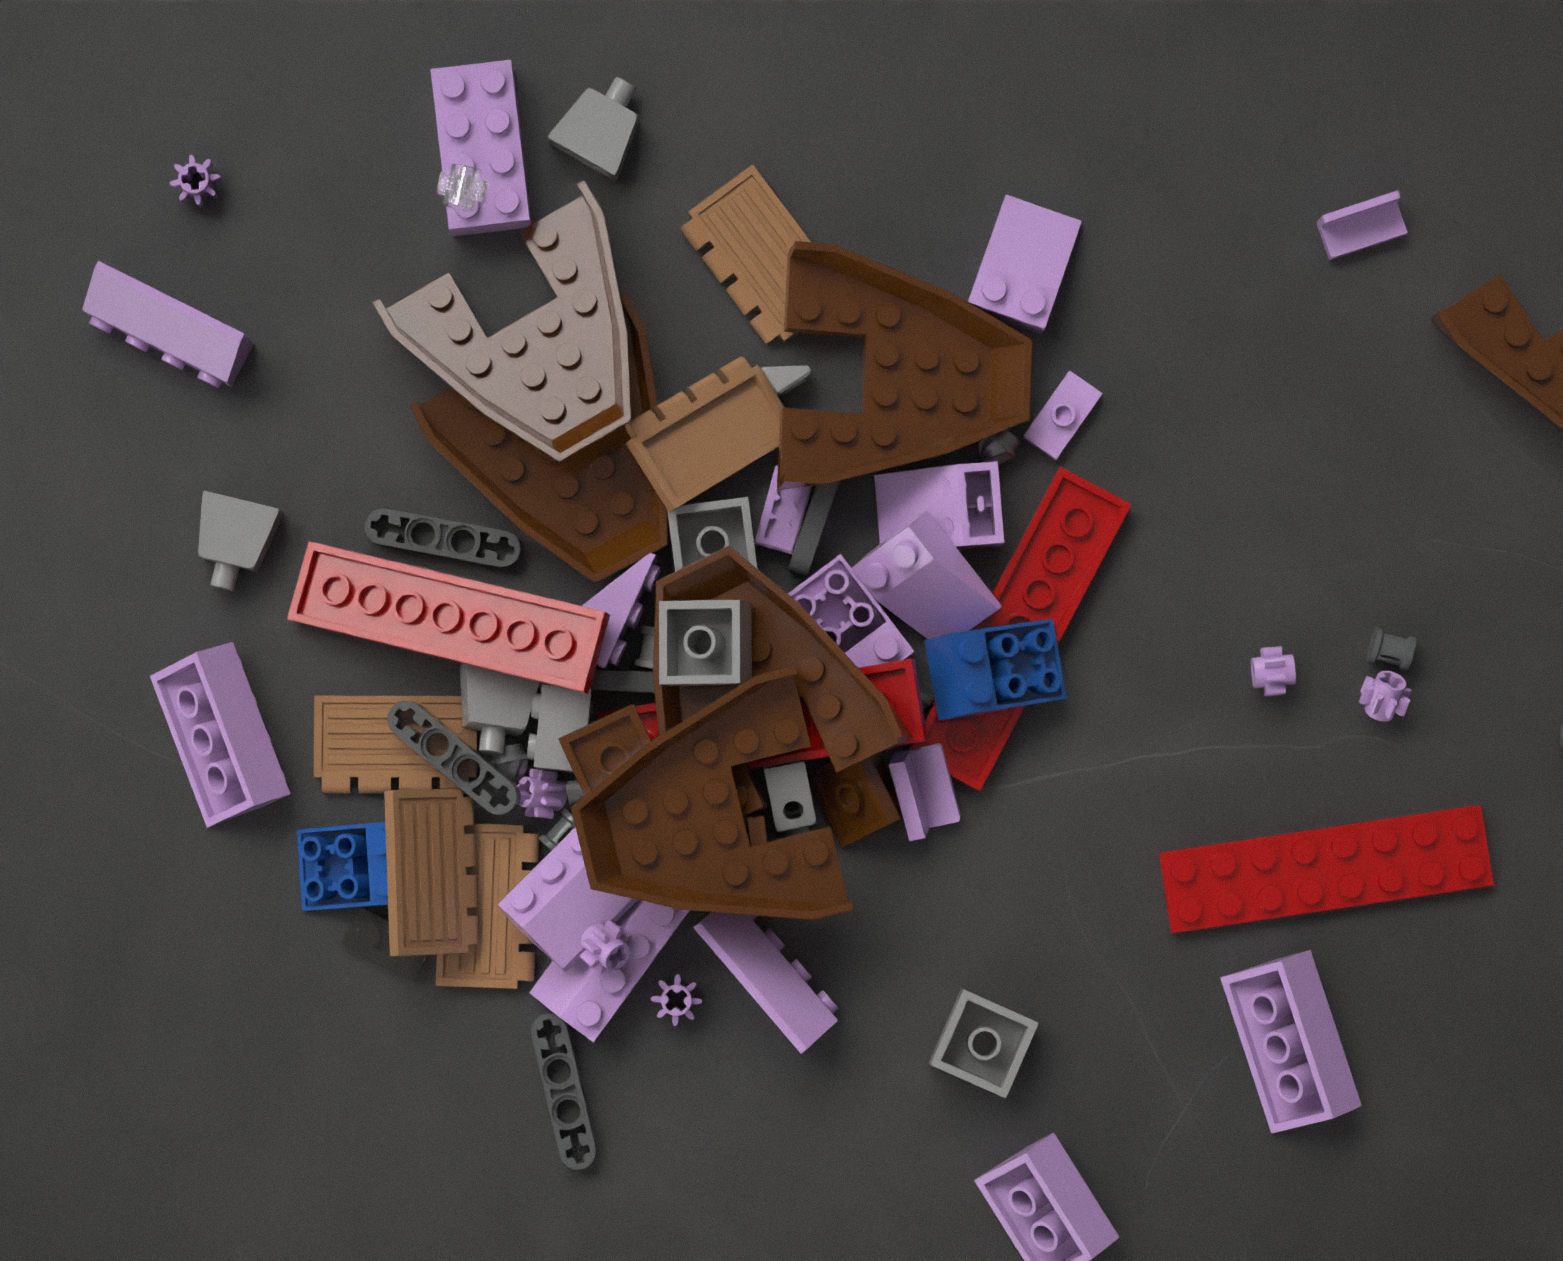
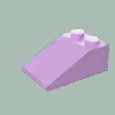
(1024, 264)
(926, 580)

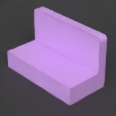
(1361, 225)
(924, 789)

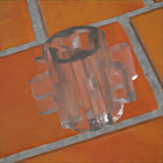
(462, 187)

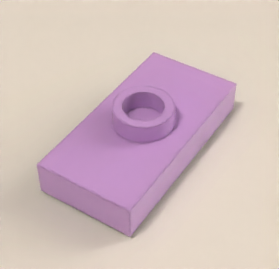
(1062, 415)
(782, 517)

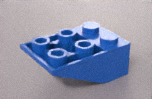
(995, 669)
(343, 866)

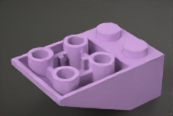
(958, 497)
(622, 603)
(851, 615)

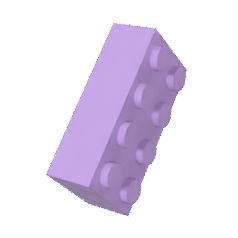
(482, 130)

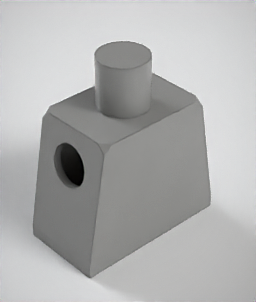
(599, 129)
(235, 535)
(495, 705)
(789, 784)

